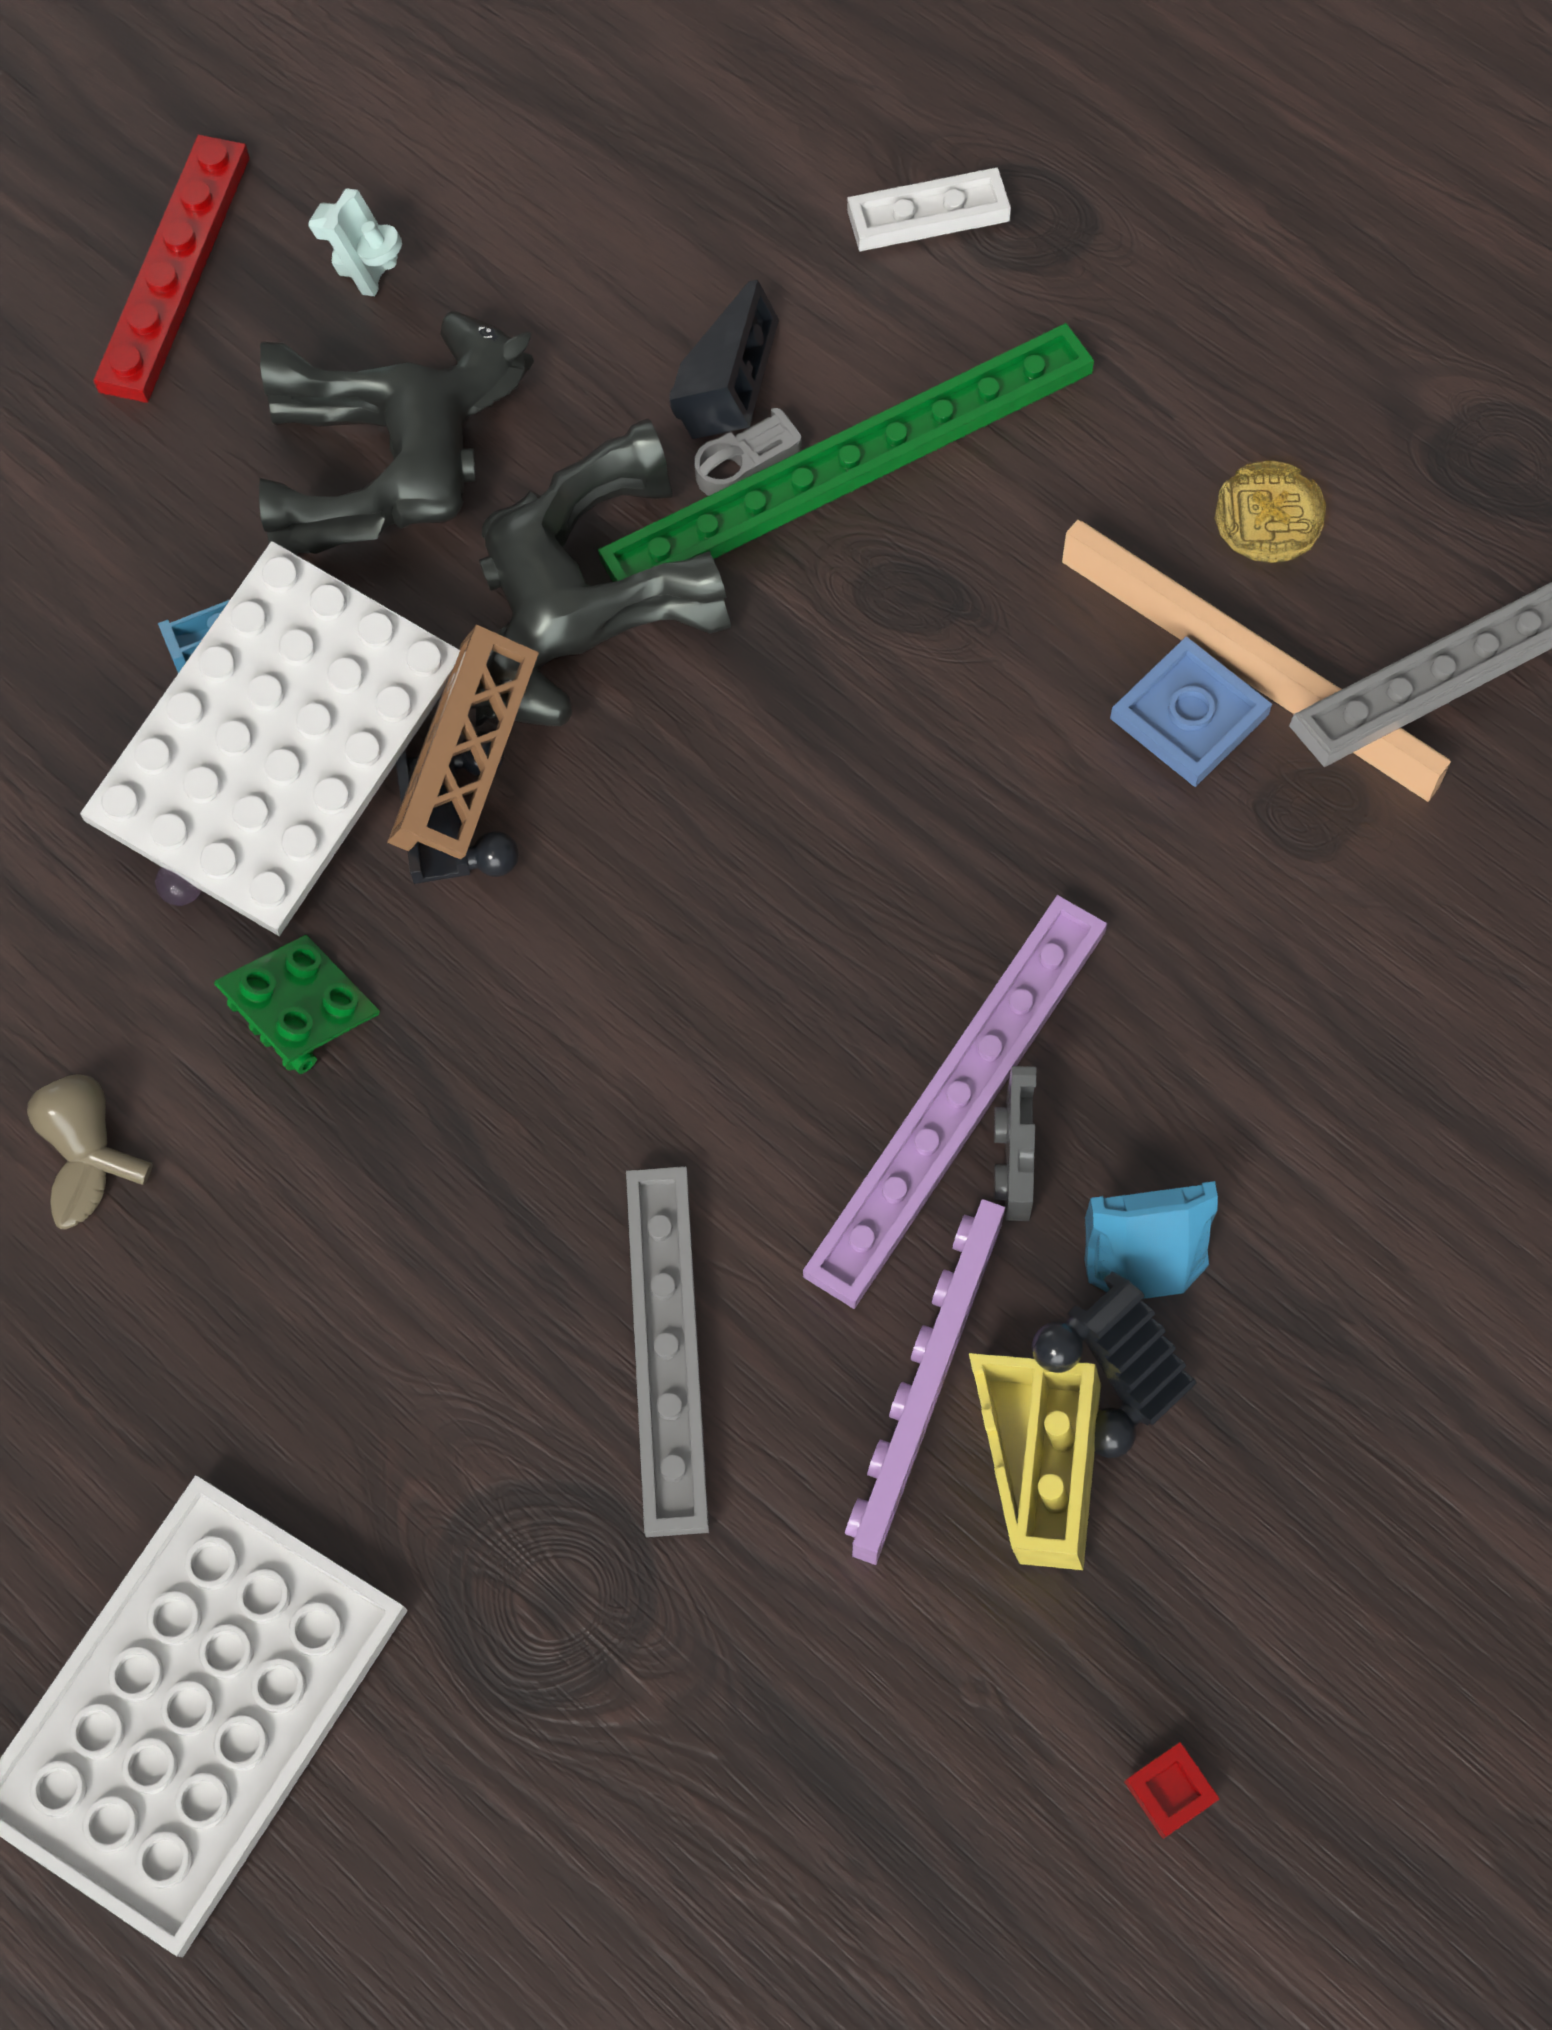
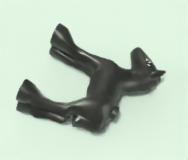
(424, 422)
(546, 589)

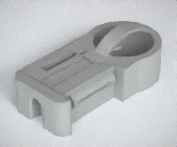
(751, 449)

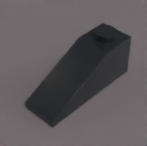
(726, 367)

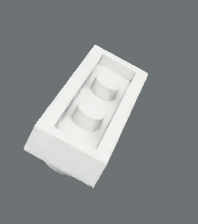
(928, 209)

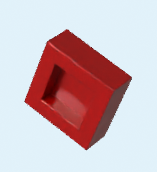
(1171, 1790)

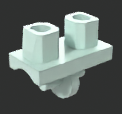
(359, 243)

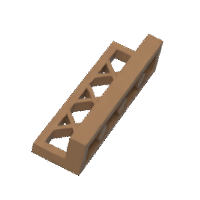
(442, 739)

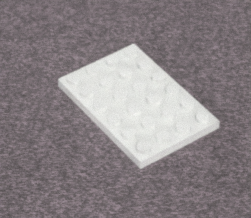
(273, 738)
(189, 1714)

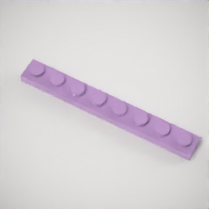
(954, 1102)

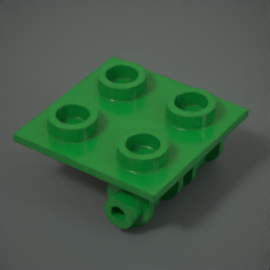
(296, 1001)

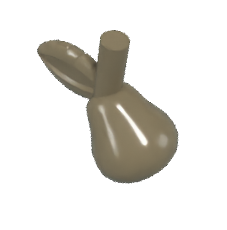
(73, 1121)

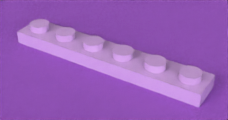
(915, 1402)

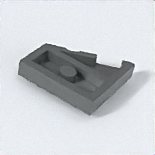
(1016, 1129)

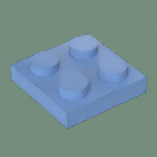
(1190, 711)

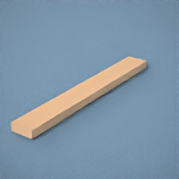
(1238, 649)

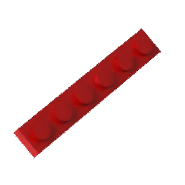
(171, 269)

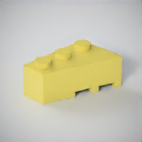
(1041, 1453)

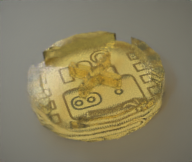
(1270, 512)

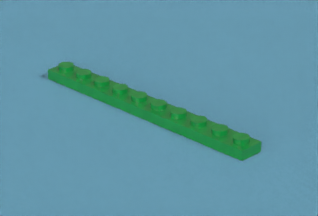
(855, 455)

